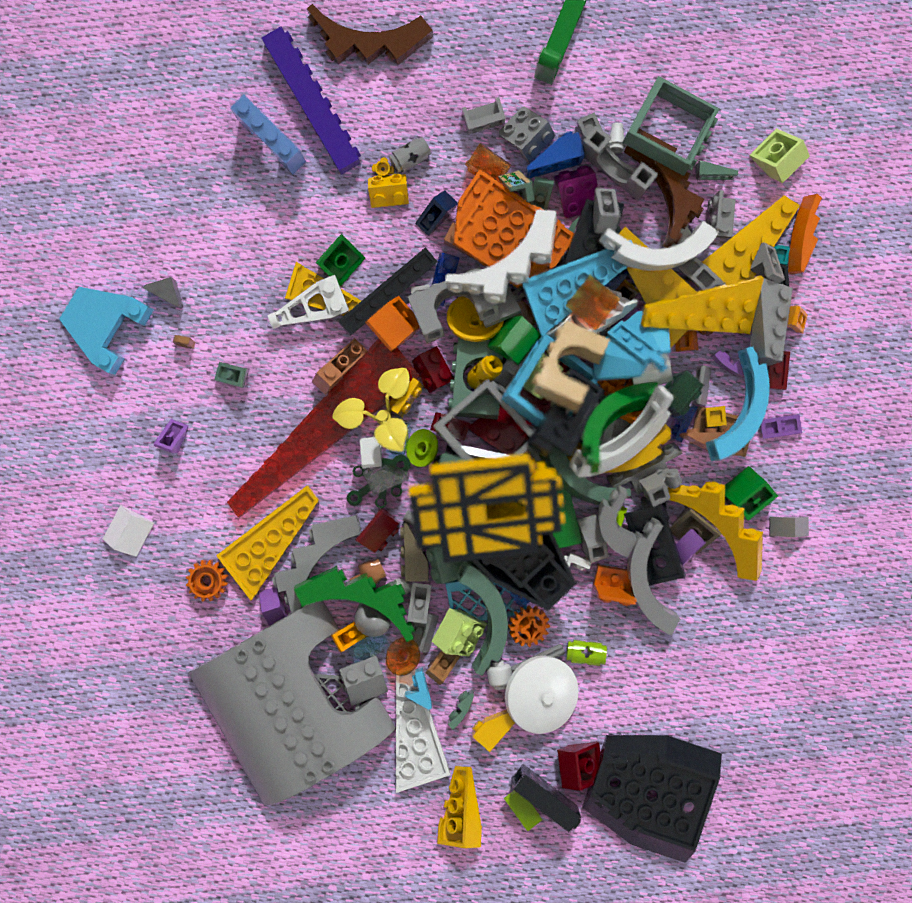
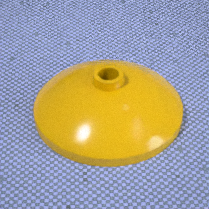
(466, 324)

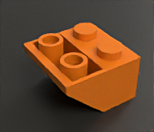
(394, 323)

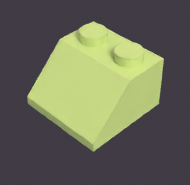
(780, 155)

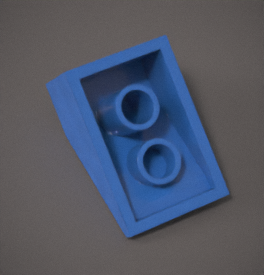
(562, 154)

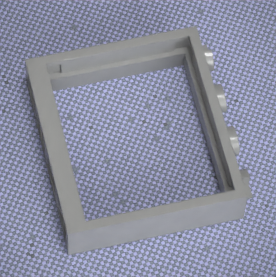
(494, 389)

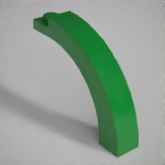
(610, 409)

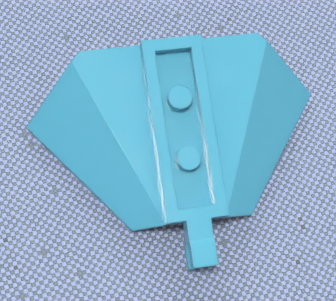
(632, 350)

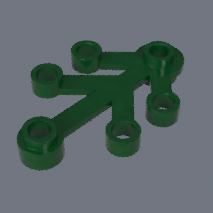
(382, 495)

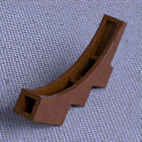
(397, 43)
(680, 203)

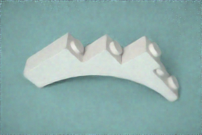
(515, 267)

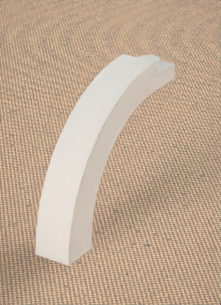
(659, 259)
(632, 439)

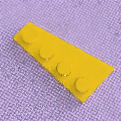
(303, 279)

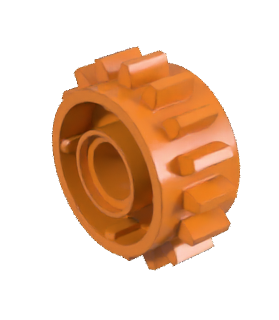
(196, 582)

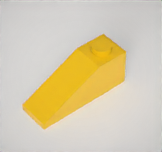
(492, 729)

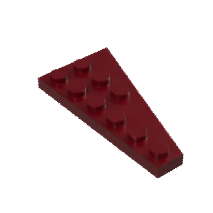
(505, 433)

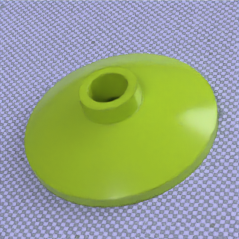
(416, 448)

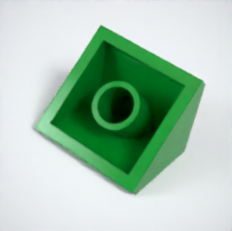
(340, 259)
(514, 339)

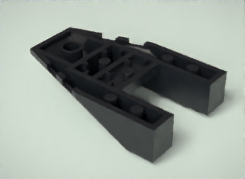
(534, 576)

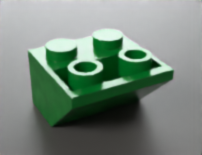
(749, 492)

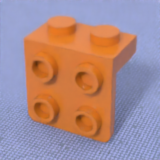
(613, 585)

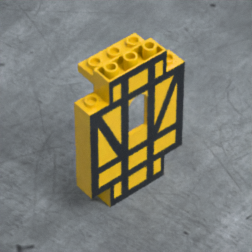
(454, 513)

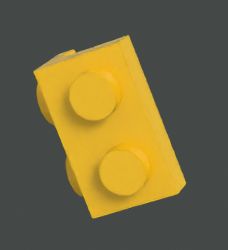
(388, 190)
(403, 405)

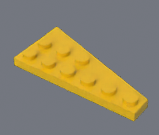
(736, 256)
(658, 285)
(260, 548)

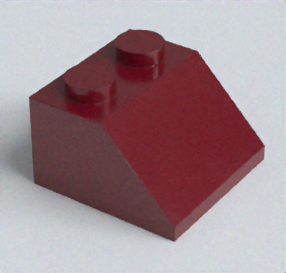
(378, 531)
(579, 765)

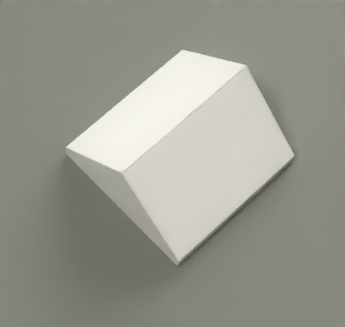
(127, 531)

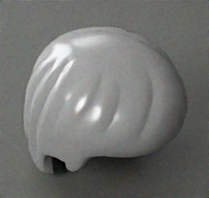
(371, 621)

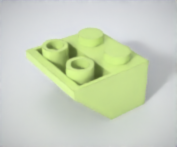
(458, 633)

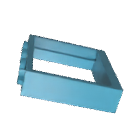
(522, 406)

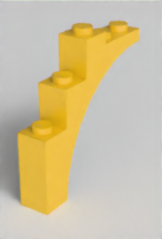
(729, 520)

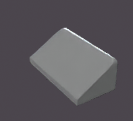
(703, 375)
(424, 632)

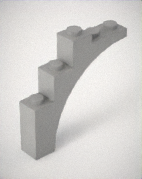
(306, 557)

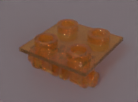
(593, 302)

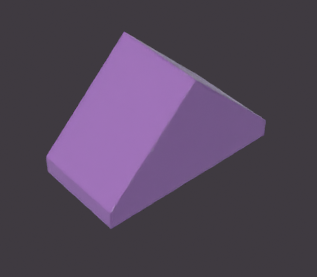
(171, 436)
(272, 605)

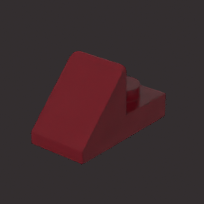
(455, 426)

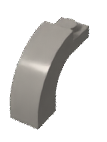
(614, 535)

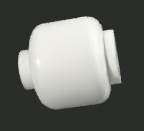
(499, 674)

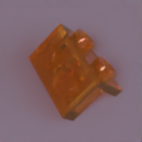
(488, 162)

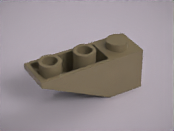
(416, 562)

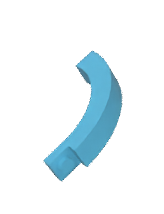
(752, 412)

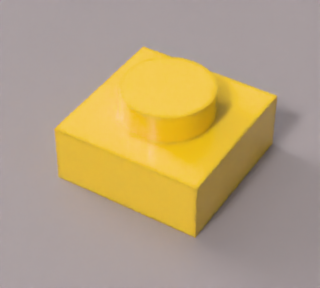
(715, 416)

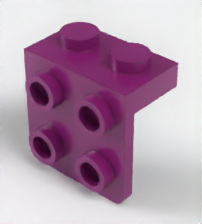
(575, 189)

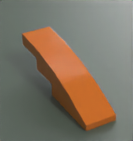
(802, 237)

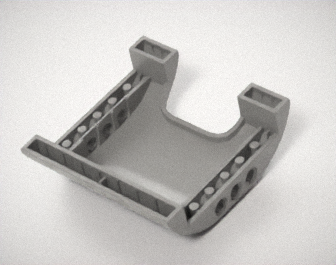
(278, 711)

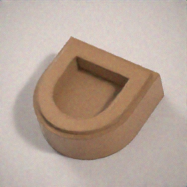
(184, 341)

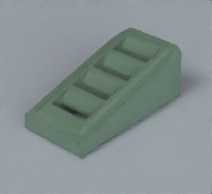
(711, 171)

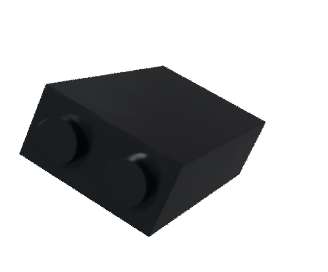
(546, 798)

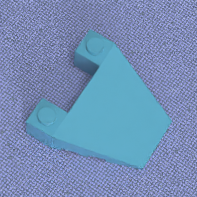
(94, 319)

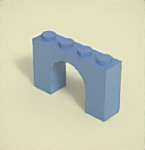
(256, 122)

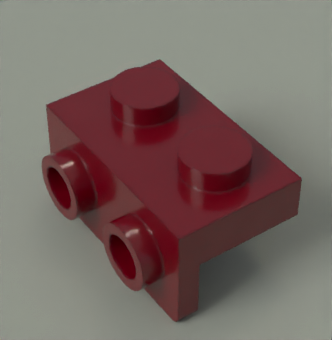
(432, 369)

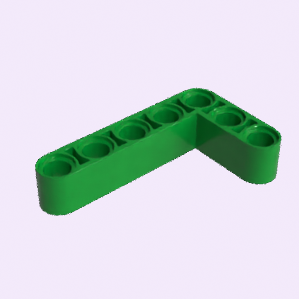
(553, 54)

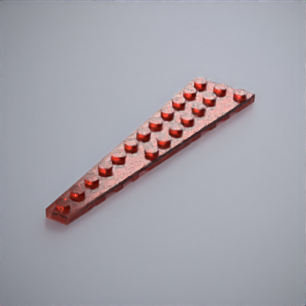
(319, 429)

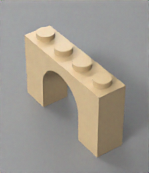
(552, 382)

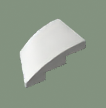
(623, 308)

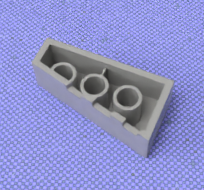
(771, 322)

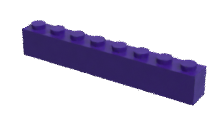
(311, 101)

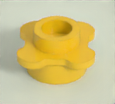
(383, 163)

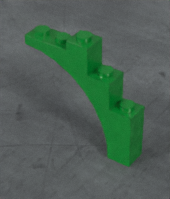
(361, 589)

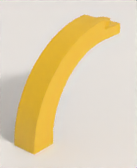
(647, 454)

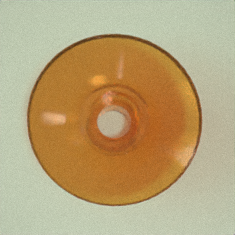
(396, 656)

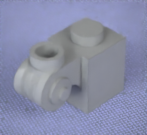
(656, 485)

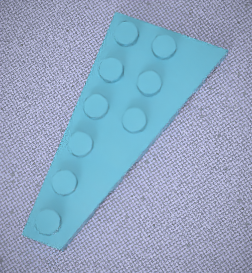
(553, 289)

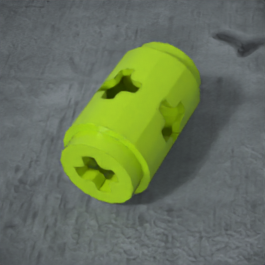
(597, 650)

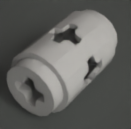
(401, 159)

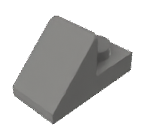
(767, 263)
(419, 603)

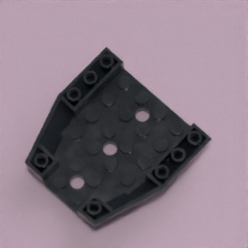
(673, 769)

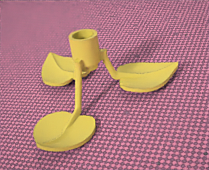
(391, 431)

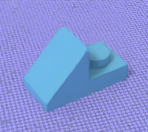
(421, 694)

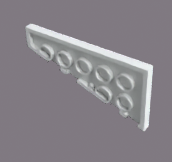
(417, 741)

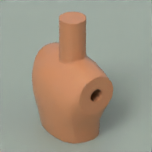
(372, 568)

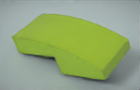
(523, 810)

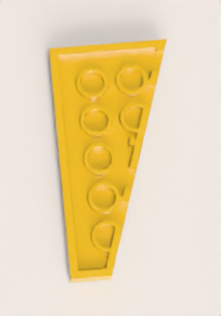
(713, 309)

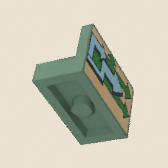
(518, 182)

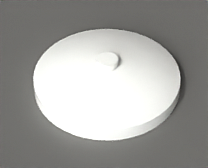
(541, 694)

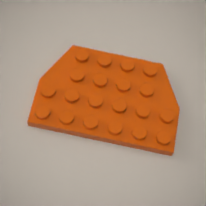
(496, 221)

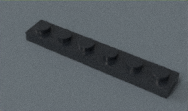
(387, 291)

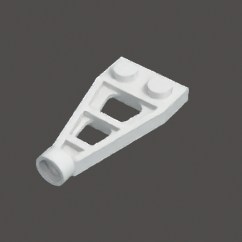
(333, 298)

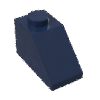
(436, 212)

